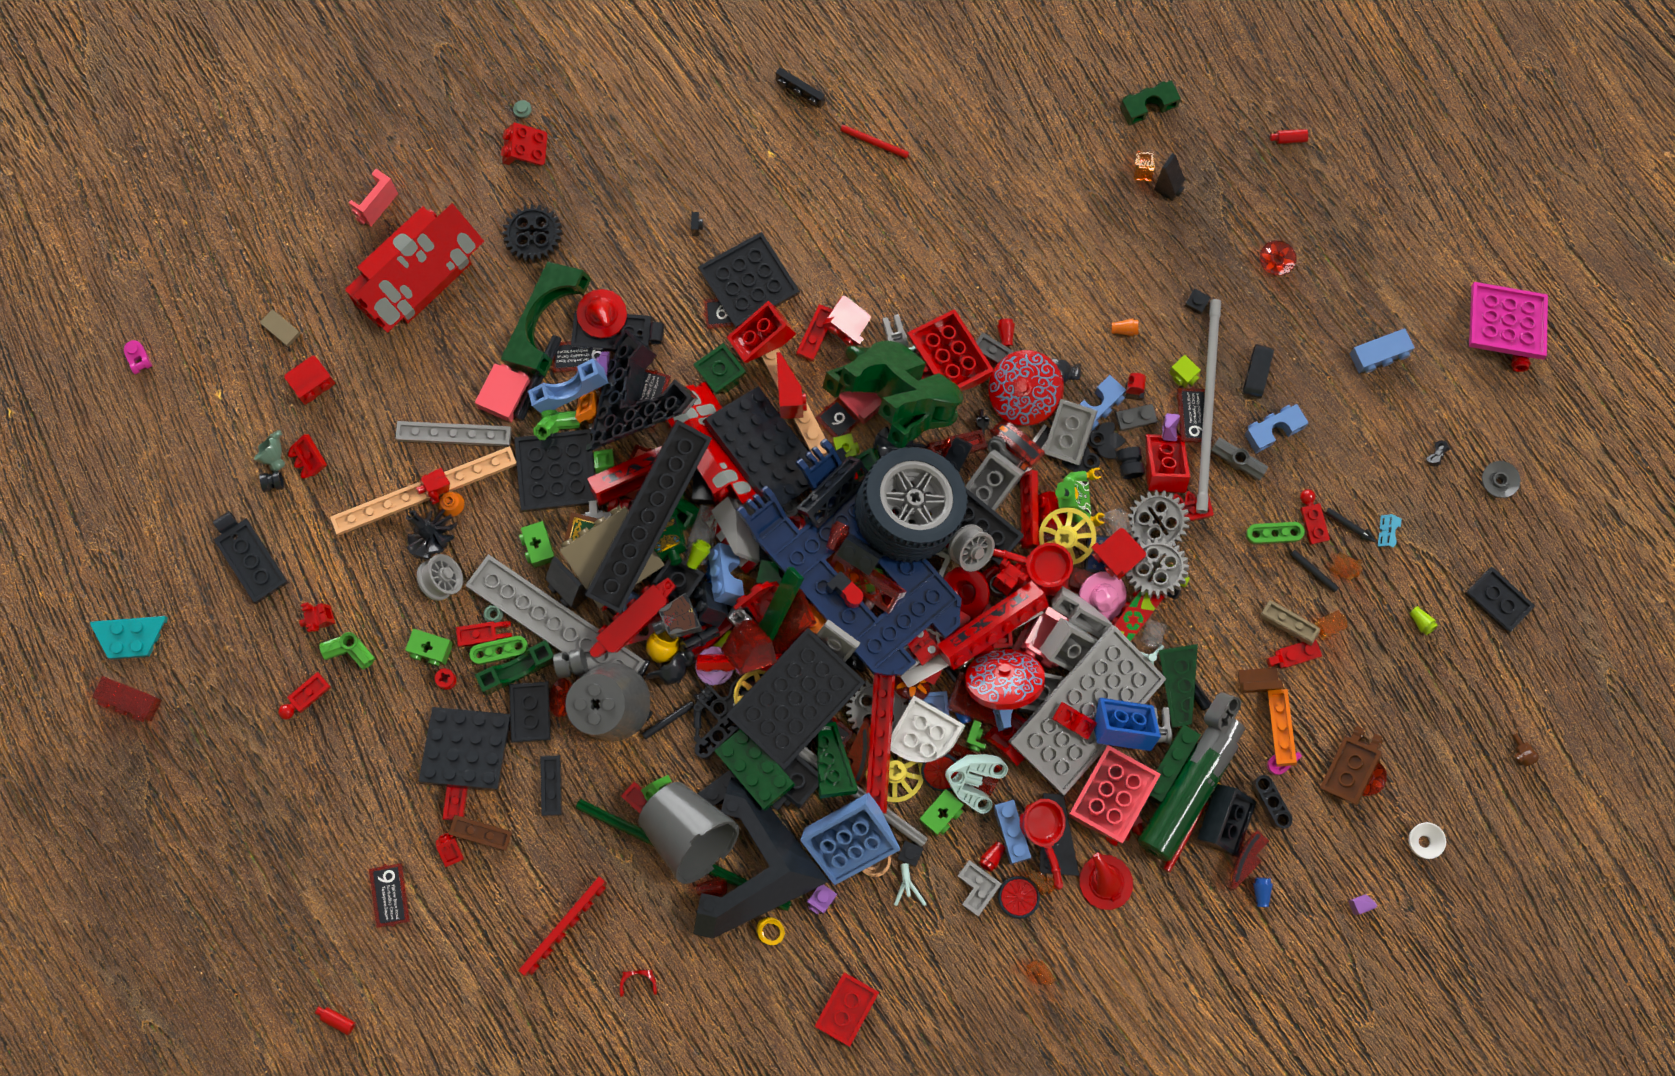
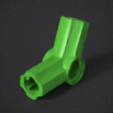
(553, 421)
(357, 651)

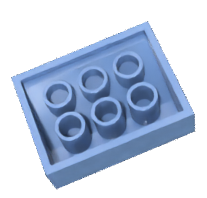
(850, 839)

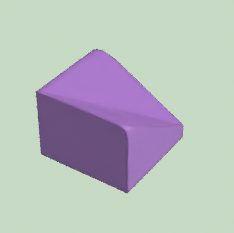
(1169, 427)
(1362, 904)

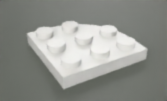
(924, 733)

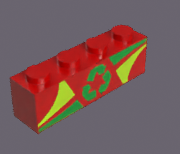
(1136, 613)

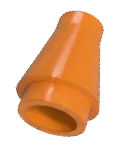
(1126, 327)

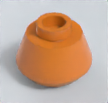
(452, 503)

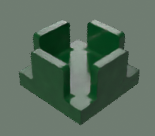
(720, 369)

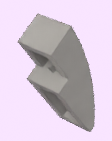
(1080, 612)

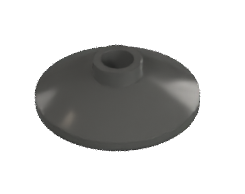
(1506, 473)

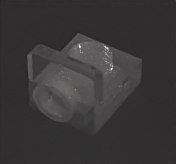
(1153, 634)

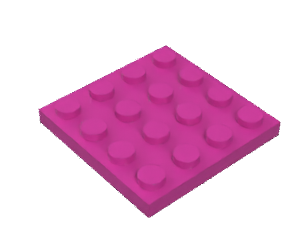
(1508, 320)

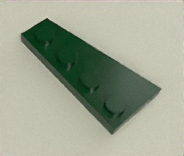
(1180, 674)
(834, 769)

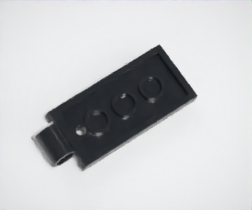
(651, 332)
(248, 557)

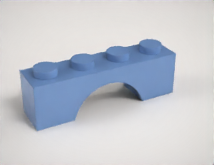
(552, 396)

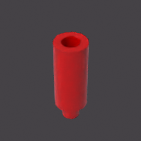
(1290, 136)
(335, 1020)

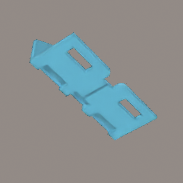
(1395, 522)

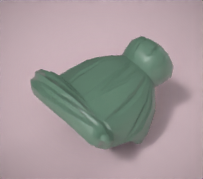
(271, 451)

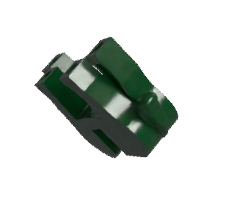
(896, 377)

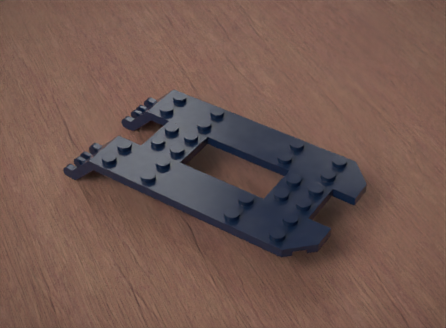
(881, 639)

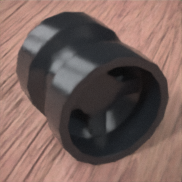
(271, 481)

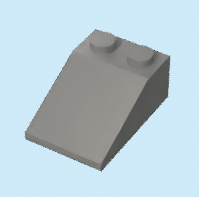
(994, 479)
(736, 530)
(1067, 644)

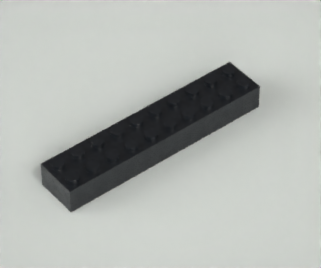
(648, 516)

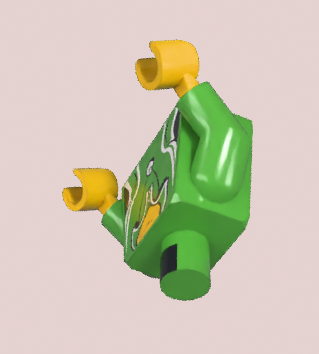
(1075, 494)

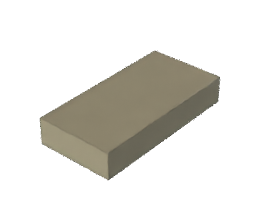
(280, 328)

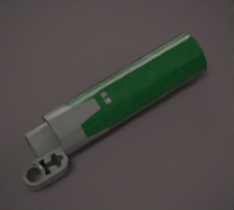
(1195, 780)

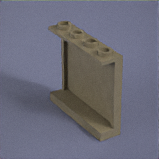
(588, 549)

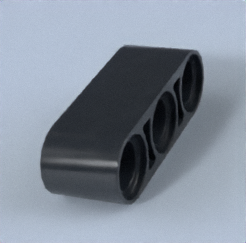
(1258, 371)
(1280, 808)

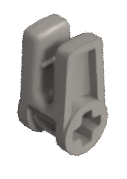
(900, 335)
(1165, 730)

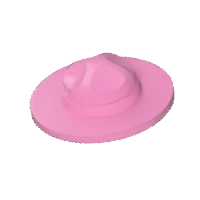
(1104, 594)

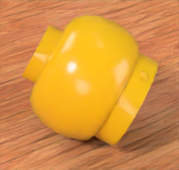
(662, 647)

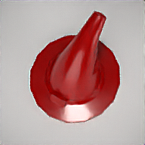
(601, 313)
(971, 588)
(1106, 882)

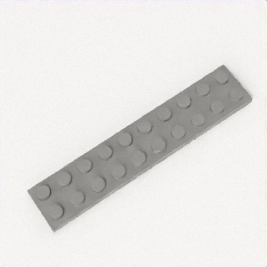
(542, 613)

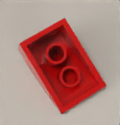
(761, 333)
(791, 398)
(1166, 464)

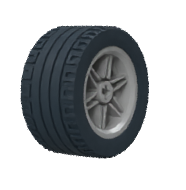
(943, 497)

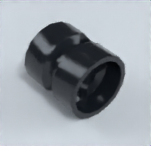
(1130, 463)

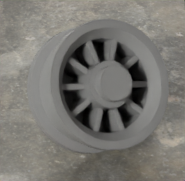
(971, 547)
(439, 577)

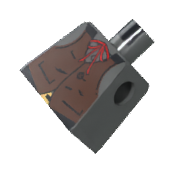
(678, 618)

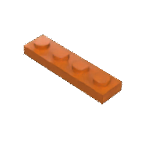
(1282, 728)

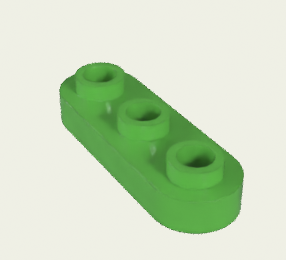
(1282, 530)
(490, 648)

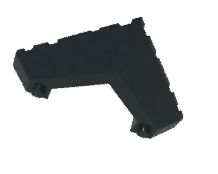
(620, 407)
(788, 875)

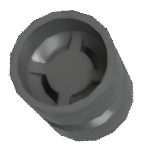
(570, 663)

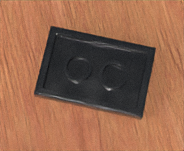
(1500, 599)
(530, 712)

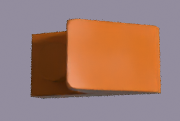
(587, 407)

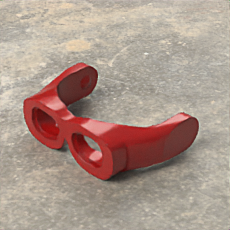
(626, 974)

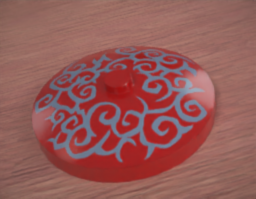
(1026, 388)
(1005, 679)

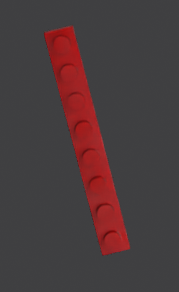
(880, 739)

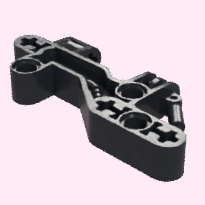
(705, 696)

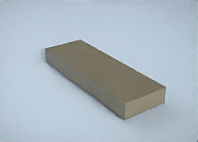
(1290, 622)

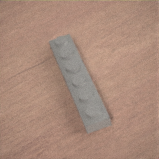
(453, 433)

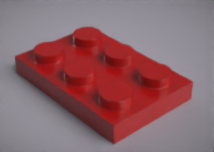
(846, 1009)

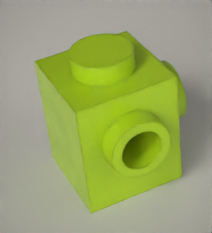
(1184, 372)
(847, 443)

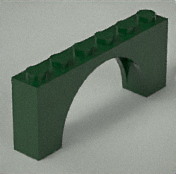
(553, 284)

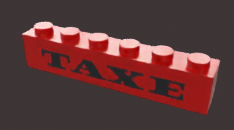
(621, 478)
(992, 625)

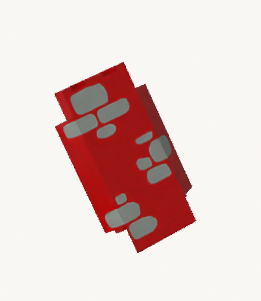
(413, 266)
(715, 466)

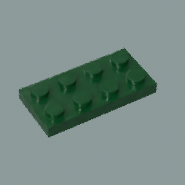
(754, 769)

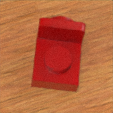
(449, 849)

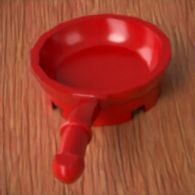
(1046, 565)
(1044, 825)

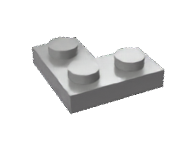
(983, 887)

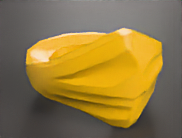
(770, 920)

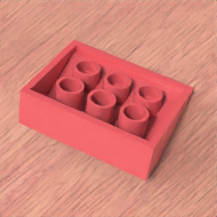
(1114, 794)

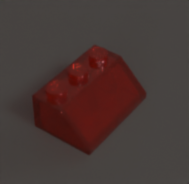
(748, 648)

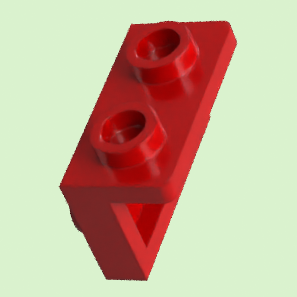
(1048, 503)

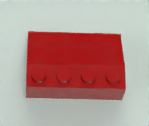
(951, 351)

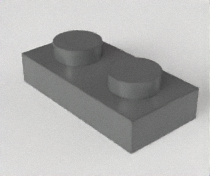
(992, 349)
(1136, 417)

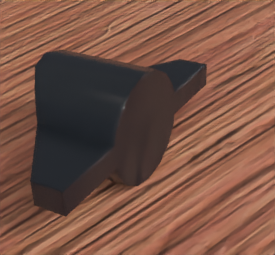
(982, 422)

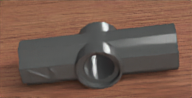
(1249, 465)

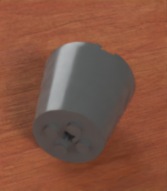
(622, 703)
(687, 831)

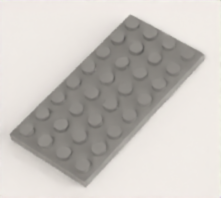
(1107, 671)

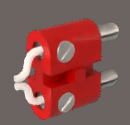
(924, 647)

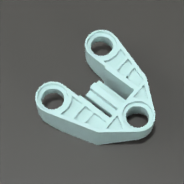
(978, 764)

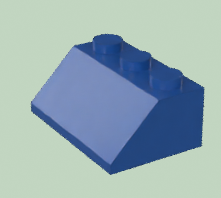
(1126, 724)

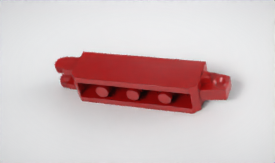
(633, 619)

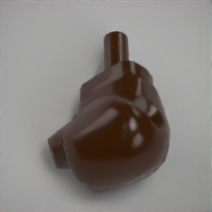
(1525, 753)

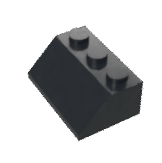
(1227, 819)

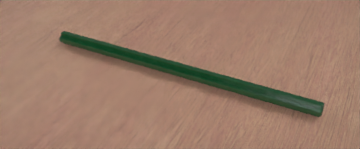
(638, 833)

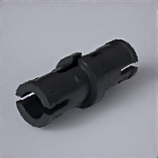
(700, 639)

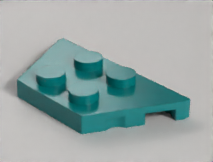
(128, 636)

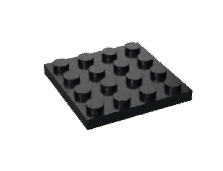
(748, 279)
(554, 470)
(465, 749)

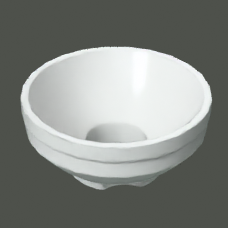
(1436, 838)

